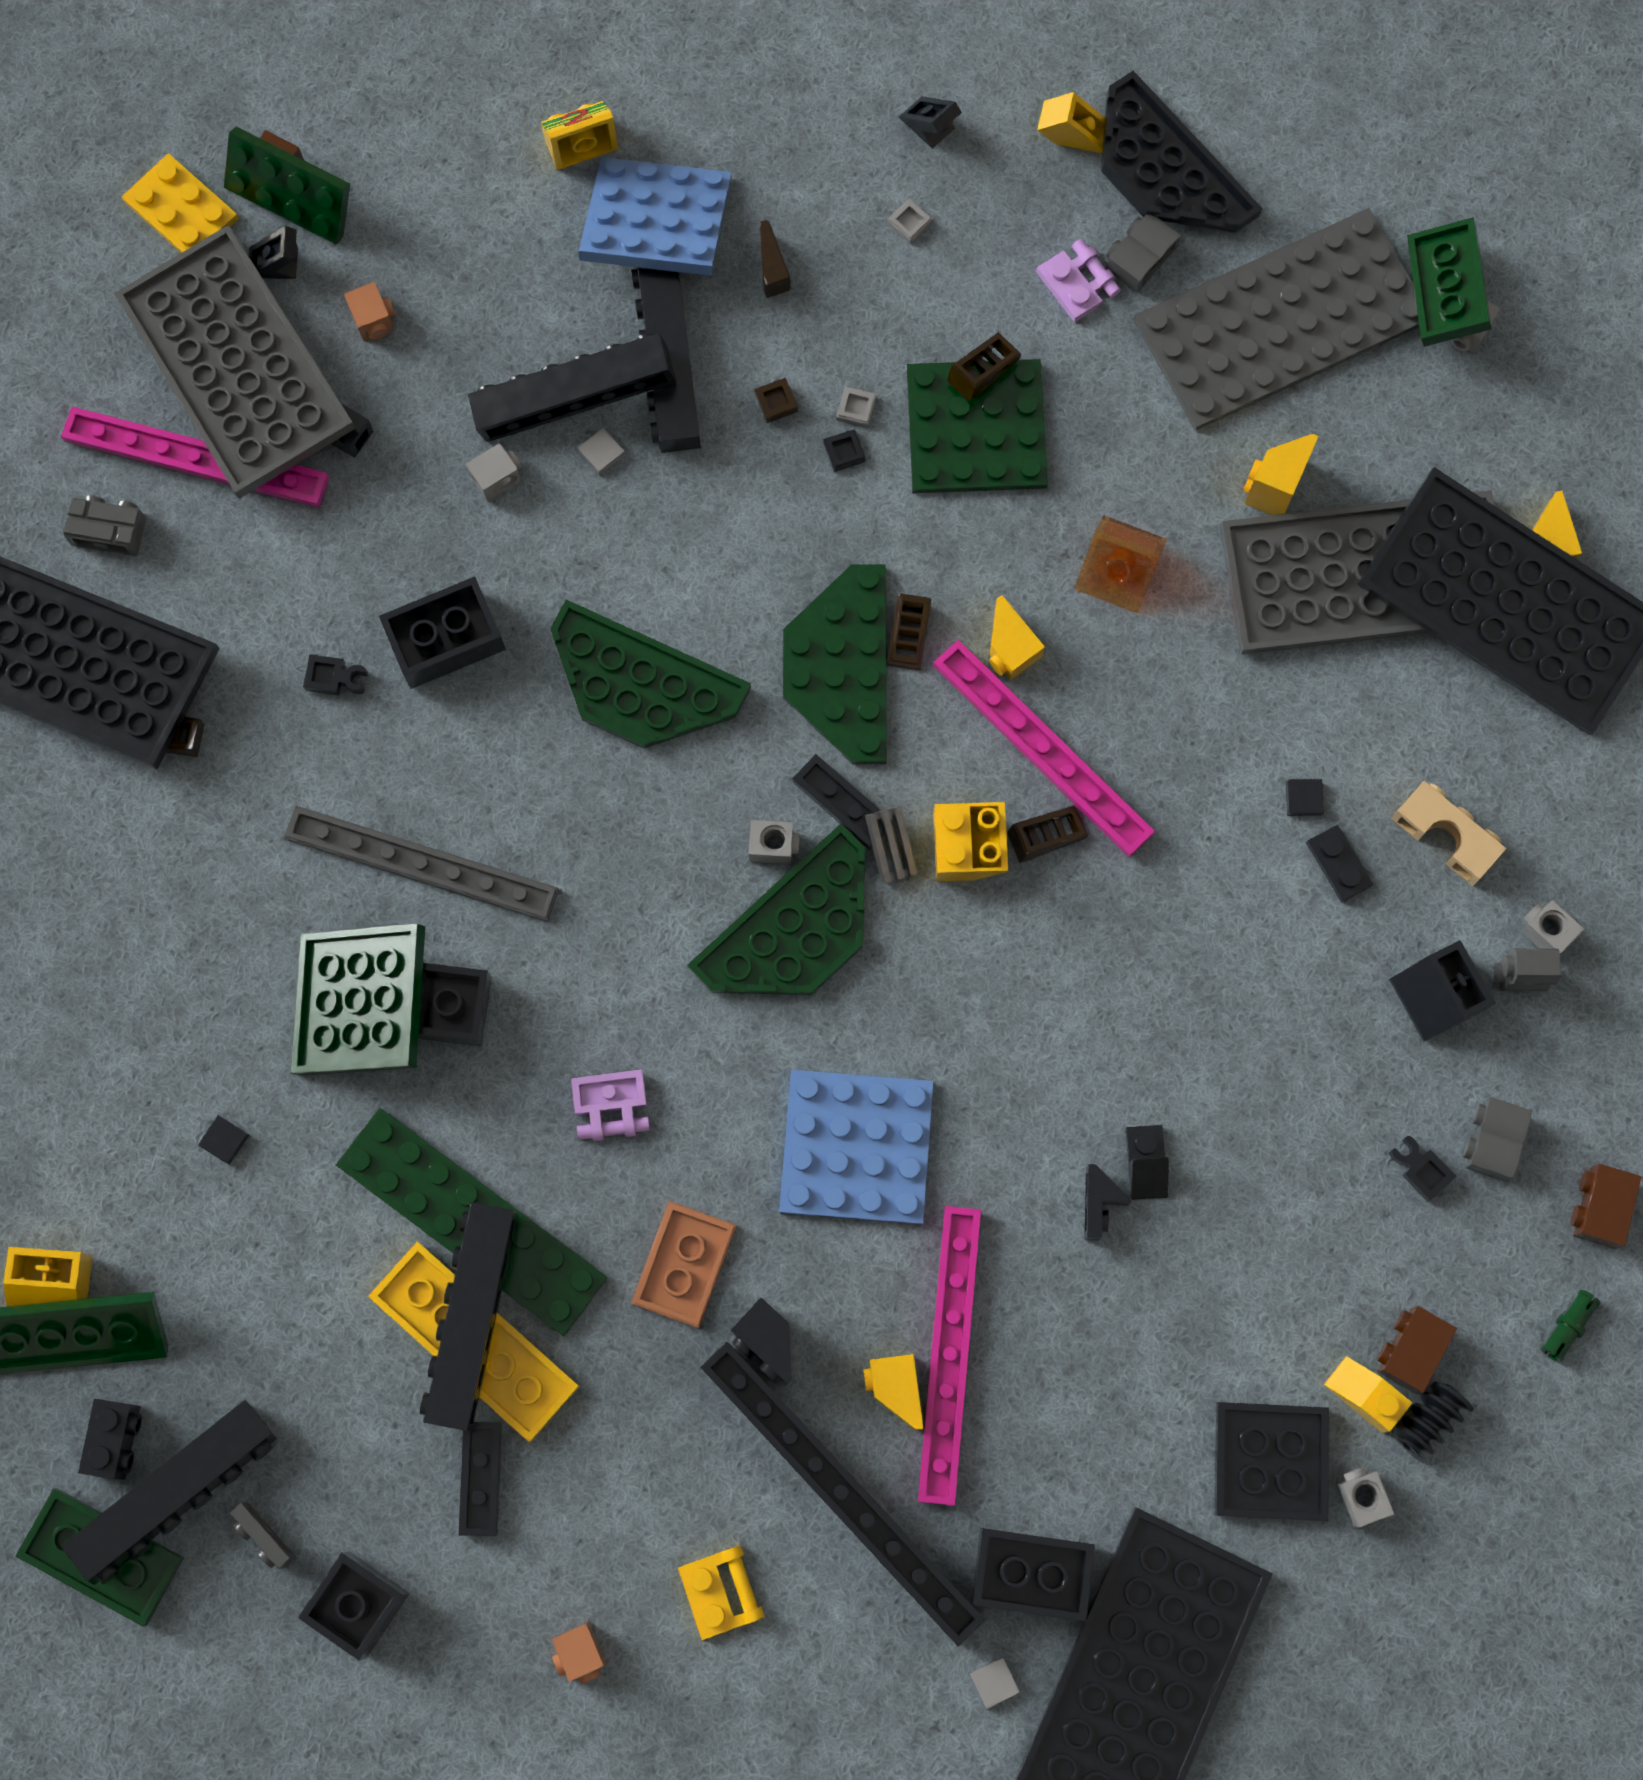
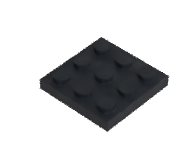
(1272, 1461)

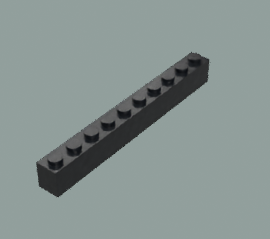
(843, 1494)

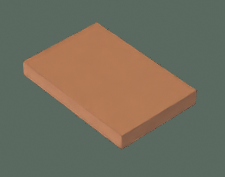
(684, 1264)

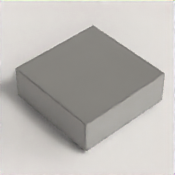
(909, 221)
(856, 407)
(601, 451)
(994, 1682)

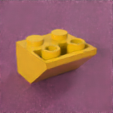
(970, 841)
(45, 1276)

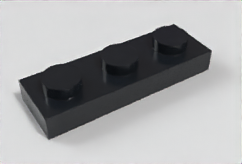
(837, 798)
(480, 1480)

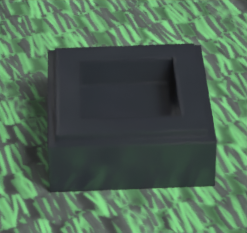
(844, 450)
(1304, 797)
(223, 1139)

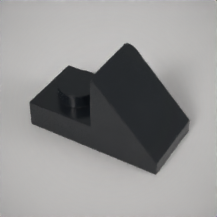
(931, 119)
(276, 254)
(1147, 1162)
(1099, 1191)

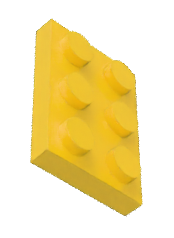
(178, 204)

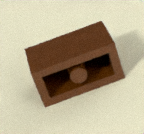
(1605, 1205)
(1415, 1349)

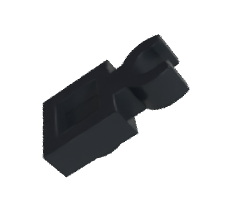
(329, 674)
(1425, 1172)

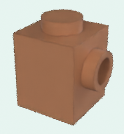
(370, 311)
(578, 1654)

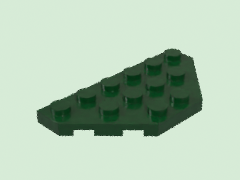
(839, 663)
(639, 684)
(795, 930)

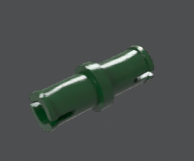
(1570, 1326)

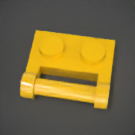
(708, 1595)

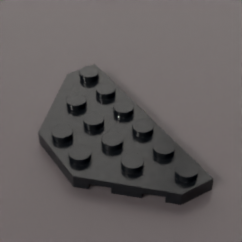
(1165, 166)

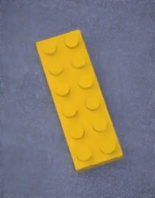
(518, 1377)

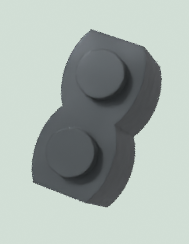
(1142, 251)
(1528, 969)
(1497, 1139)

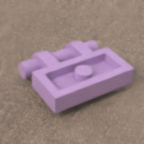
(1071, 287)
(610, 1093)

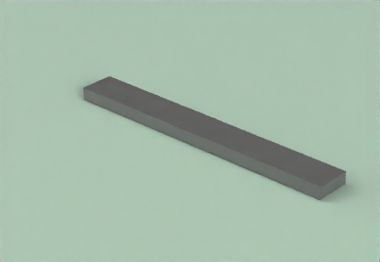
(421, 863)

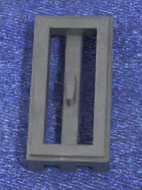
(903, 840)

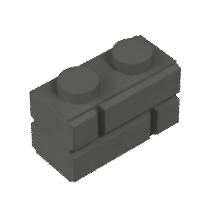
(105, 525)

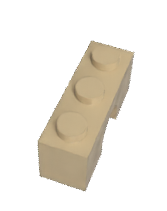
(1475, 847)

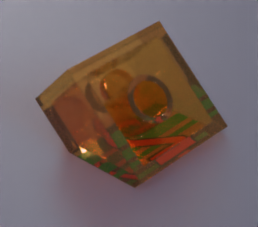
(1120, 563)

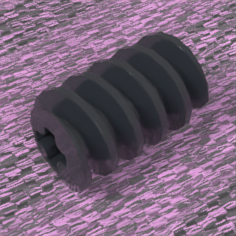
(1430, 1419)

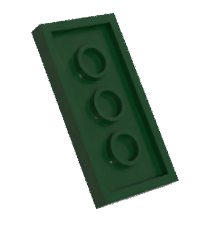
(286, 185)
(1449, 282)
(132, 1592)

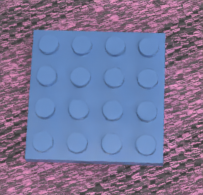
(655, 216)
(856, 1147)

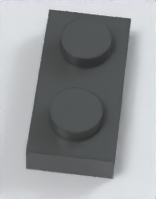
(251, 1525)

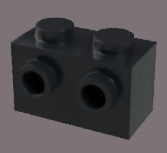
(110, 1439)

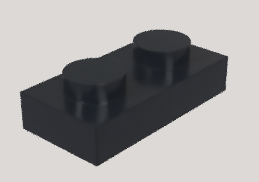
(1339, 863)

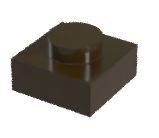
(776, 400)

